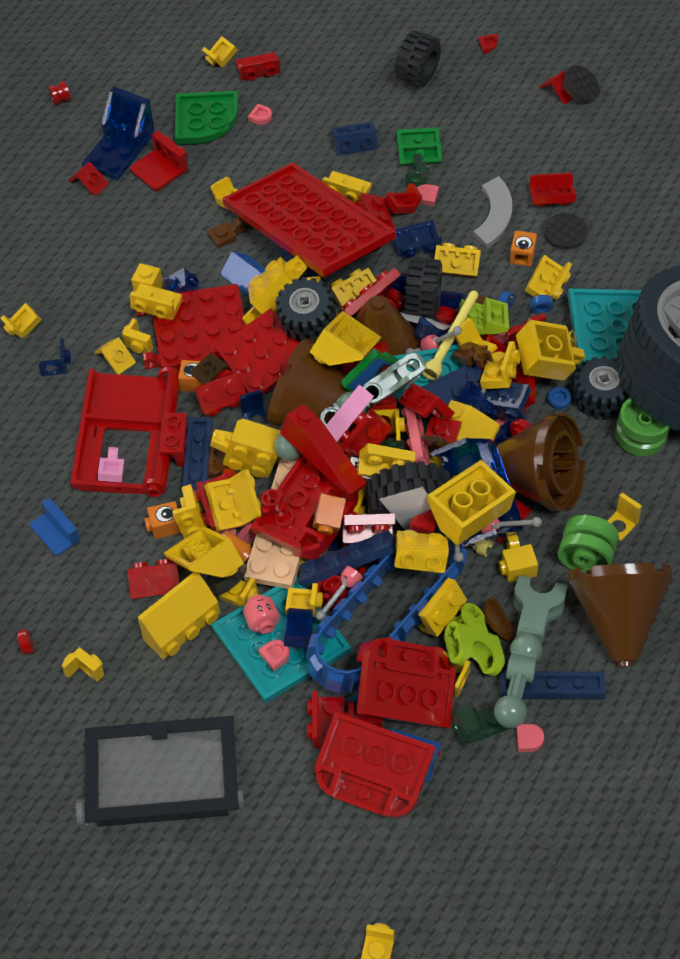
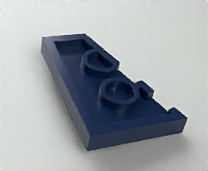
(450, 385)

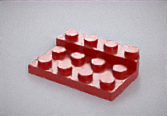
(294, 524)
(405, 682)
(372, 767)

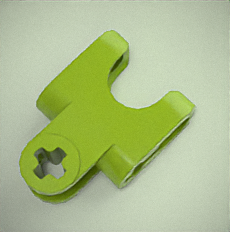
(468, 637)

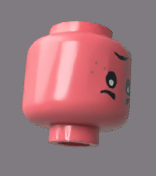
(261, 614)

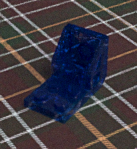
(126, 132)

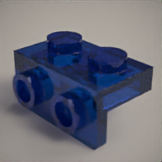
(416, 238)

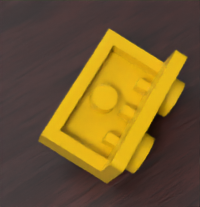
(548, 278)
(421, 551)
(441, 608)

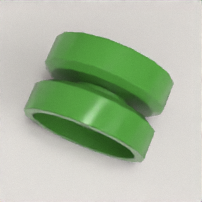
(638, 431)
(587, 542)

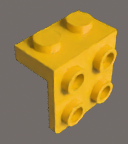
(233, 501)

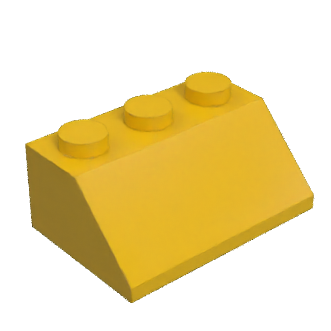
(344, 341)
(473, 425)
(470, 502)
(206, 553)
(179, 616)

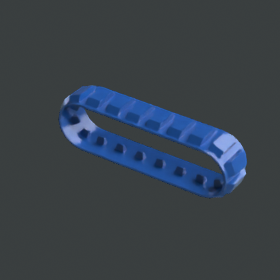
(346, 681)

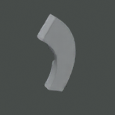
(499, 214)

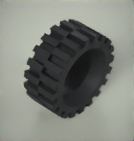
(402, 479)

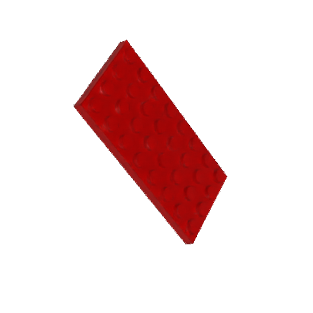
(309, 219)

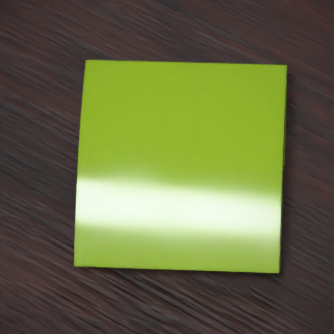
(489, 317)

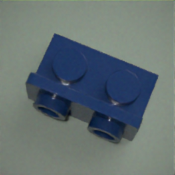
(355, 138)
(508, 401)

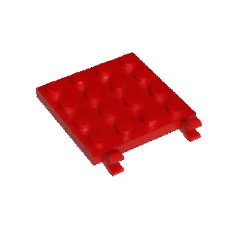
(198, 327)

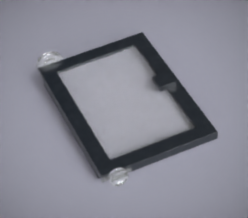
(159, 772)

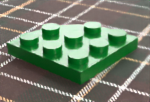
(204, 116)

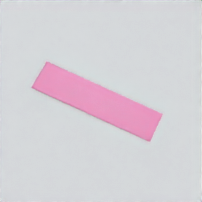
(348, 412)

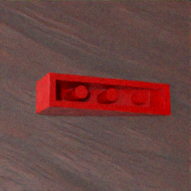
(318, 445)

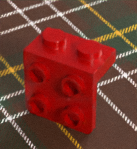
(161, 164)

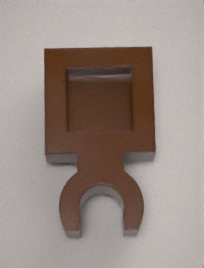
(472, 353)

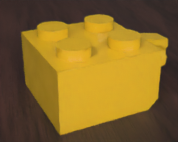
(265, 288)
(547, 350)
(248, 447)

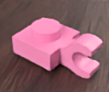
(111, 467)

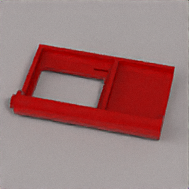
(125, 405)

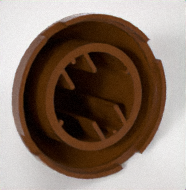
(388, 323)
(307, 384)
(545, 462)
(621, 604)

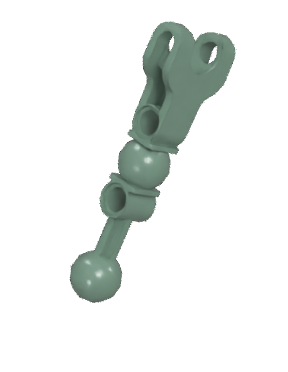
(385, 384)
(526, 649)

